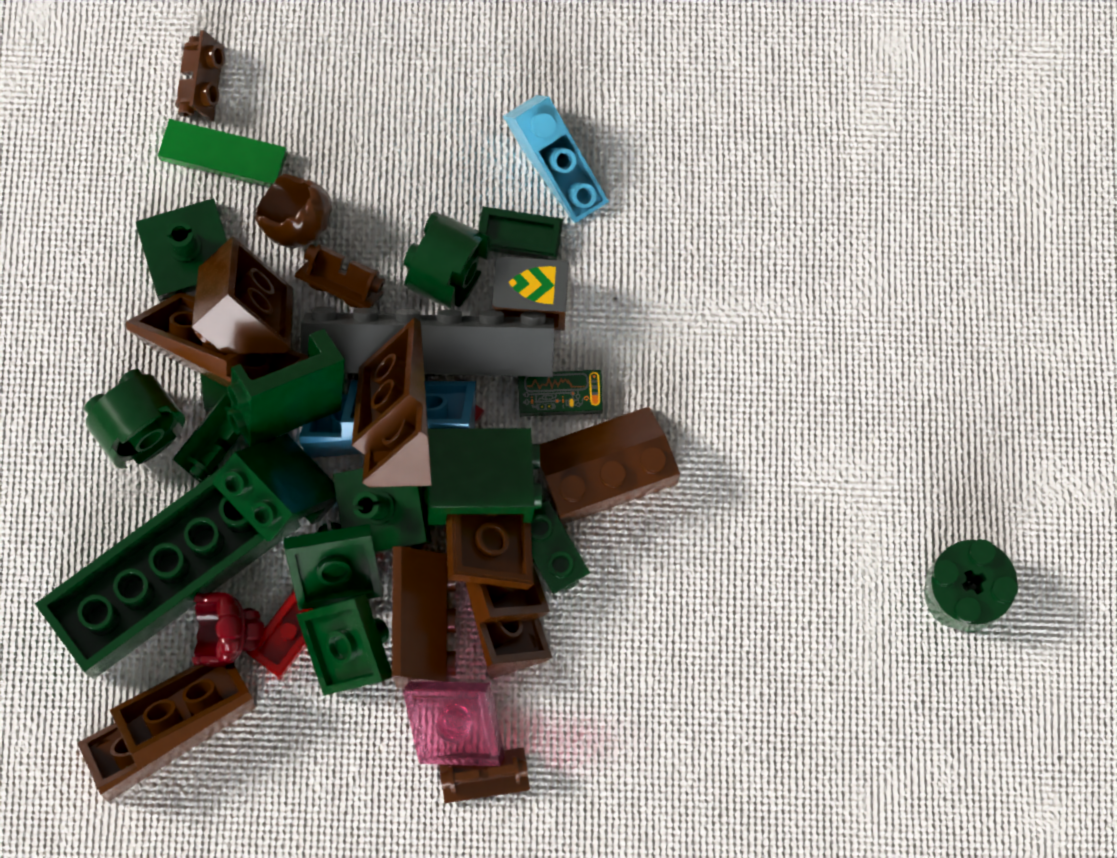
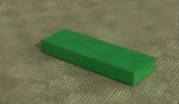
(222, 153)

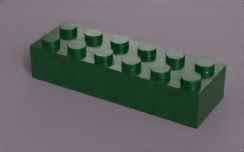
(153, 577)

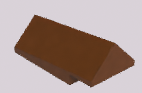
(170, 332)
(392, 413)
(510, 625)
(164, 725)

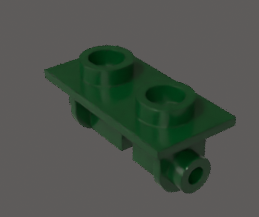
(208, 442)
(555, 551)

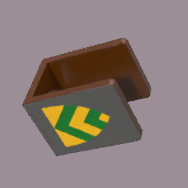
(531, 287)

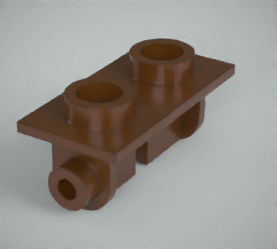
(203, 59)
(357, 287)
(477, 782)

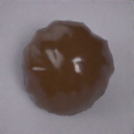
(294, 211)

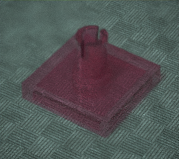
(454, 723)

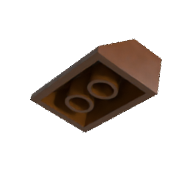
(242, 303)
(607, 465)
(421, 617)

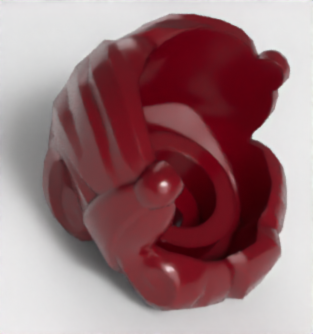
(224, 629)

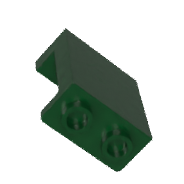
(289, 395)
(482, 472)
(275, 485)

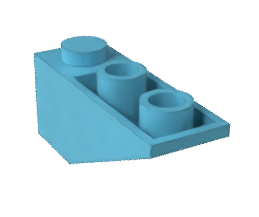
(556, 156)

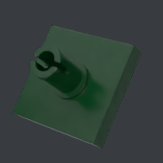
(179, 244)
(394, 513)
(333, 565)
(346, 644)

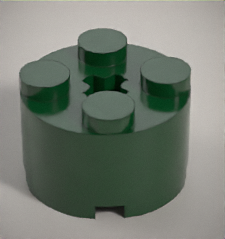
(446, 261)
(133, 419)
(974, 562)

